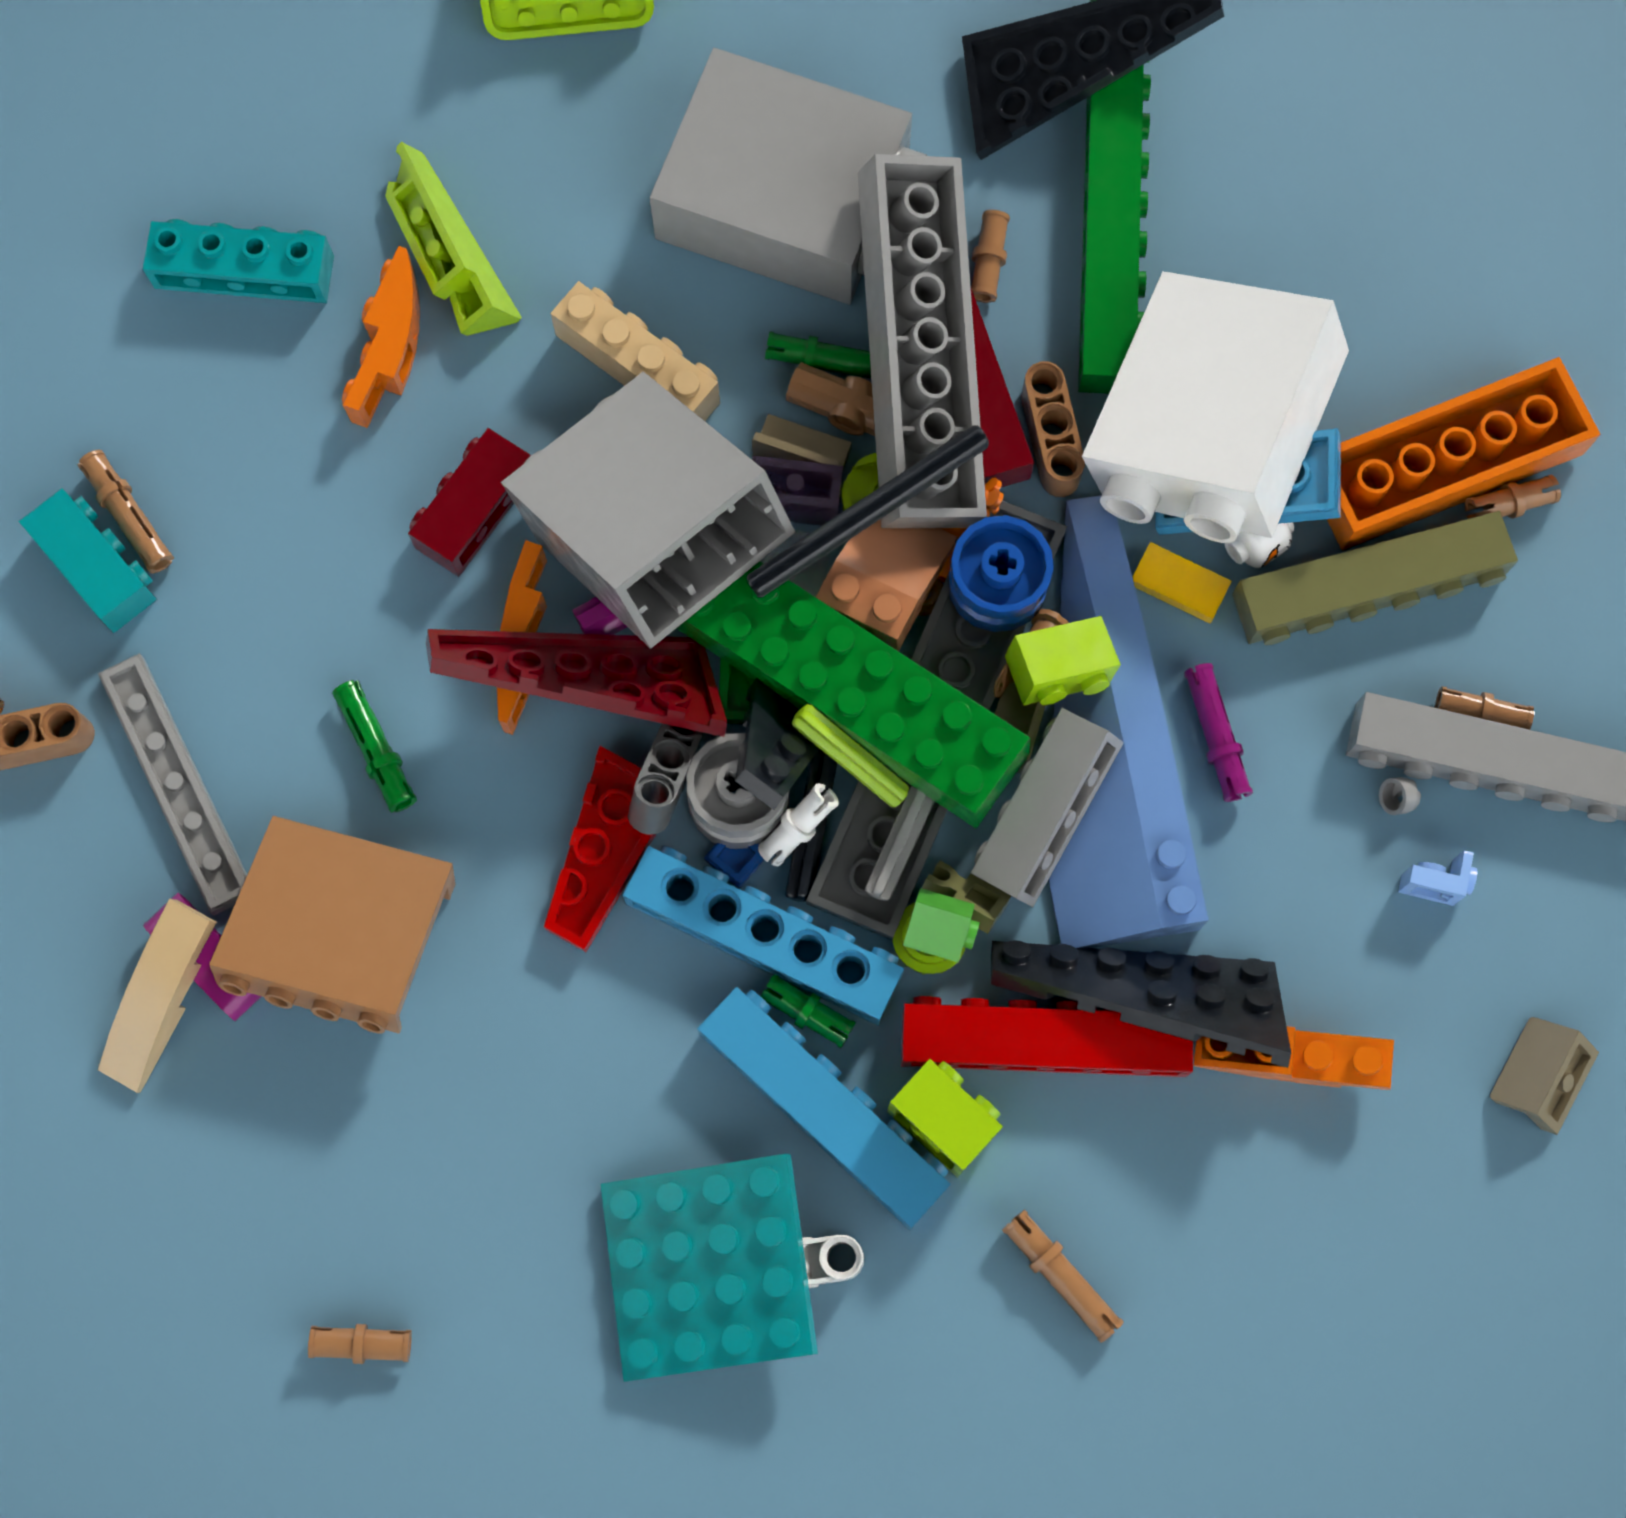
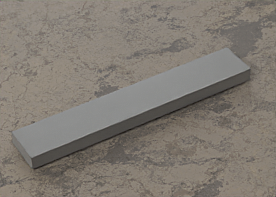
(175, 782)

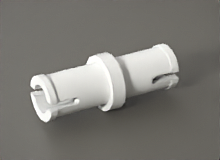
(798, 825)

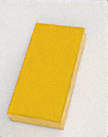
(1180, 582)

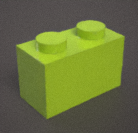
(1062, 661)

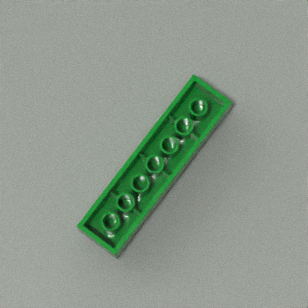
(868, 690)

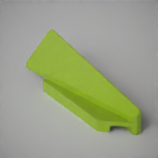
(446, 247)

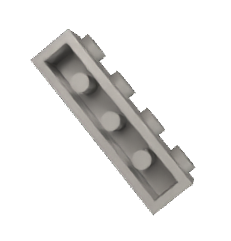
(1046, 806)

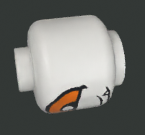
(1260, 550)

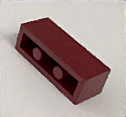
(467, 503)

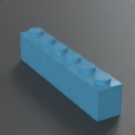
(823, 1107)

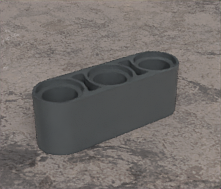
(662, 778)

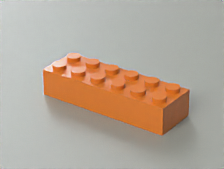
(1460, 451)

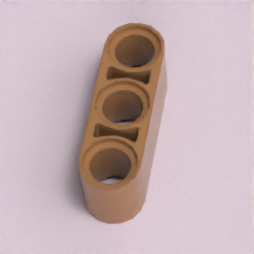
(1057, 410)
(43, 738)

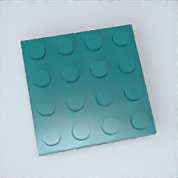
(708, 1268)

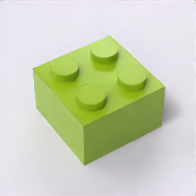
(945, 1116)

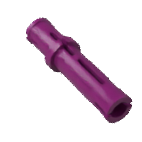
(1223, 749)

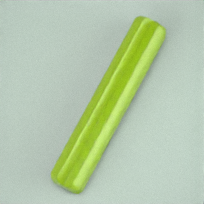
(850, 755)

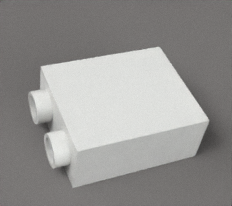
(1216, 406)

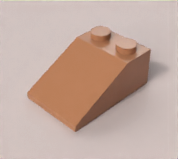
(886, 578)

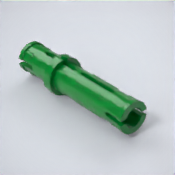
(818, 354)
(381, 760)

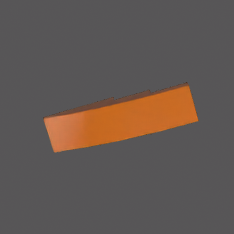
(521, 614)

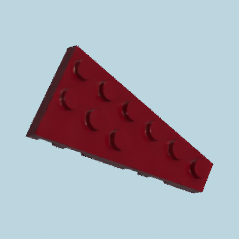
(590, 670)

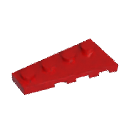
(600, 853)

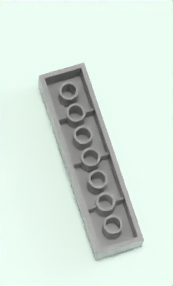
(920, 330)

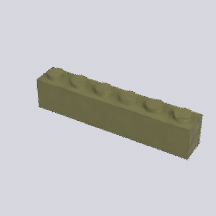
(1374, 578)

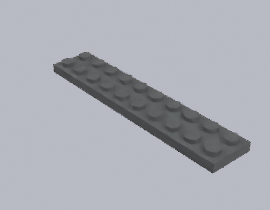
(970, 663)

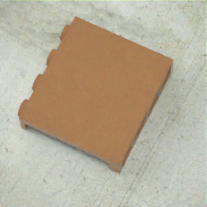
(331, 924)

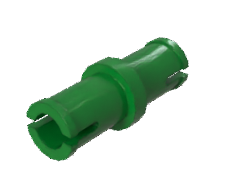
(808, 1011)

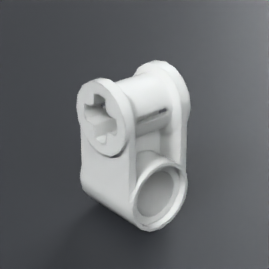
(817, 1255)

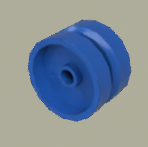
(1007, 548)

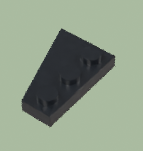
(772, 748)

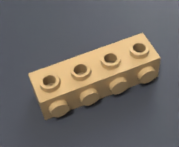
(626, 348)

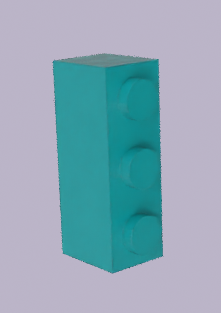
(90, 559)

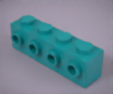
(238, 261)

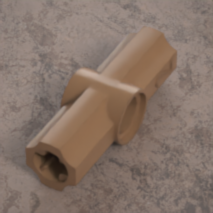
(844, 402)

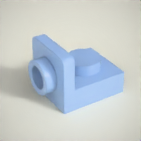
(1433, 883)

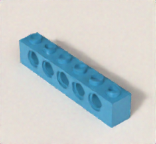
(663, 868)

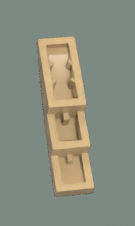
(155, 994)

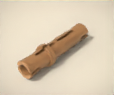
(117, 498)
(1062, 1275)

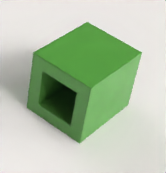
(941, 925)

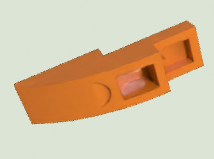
(393, 328)
(1314, 1060)

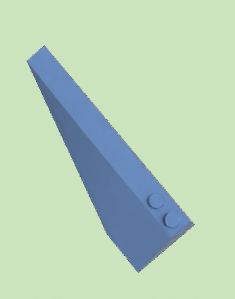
(1132, 855)

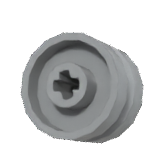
(718, 814)

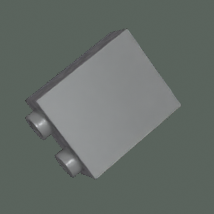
(772, 174)
(649, 507)

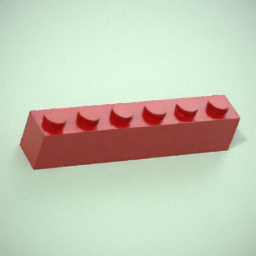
(1037, 1039)

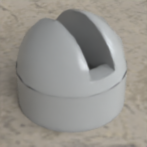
(1396, 787)

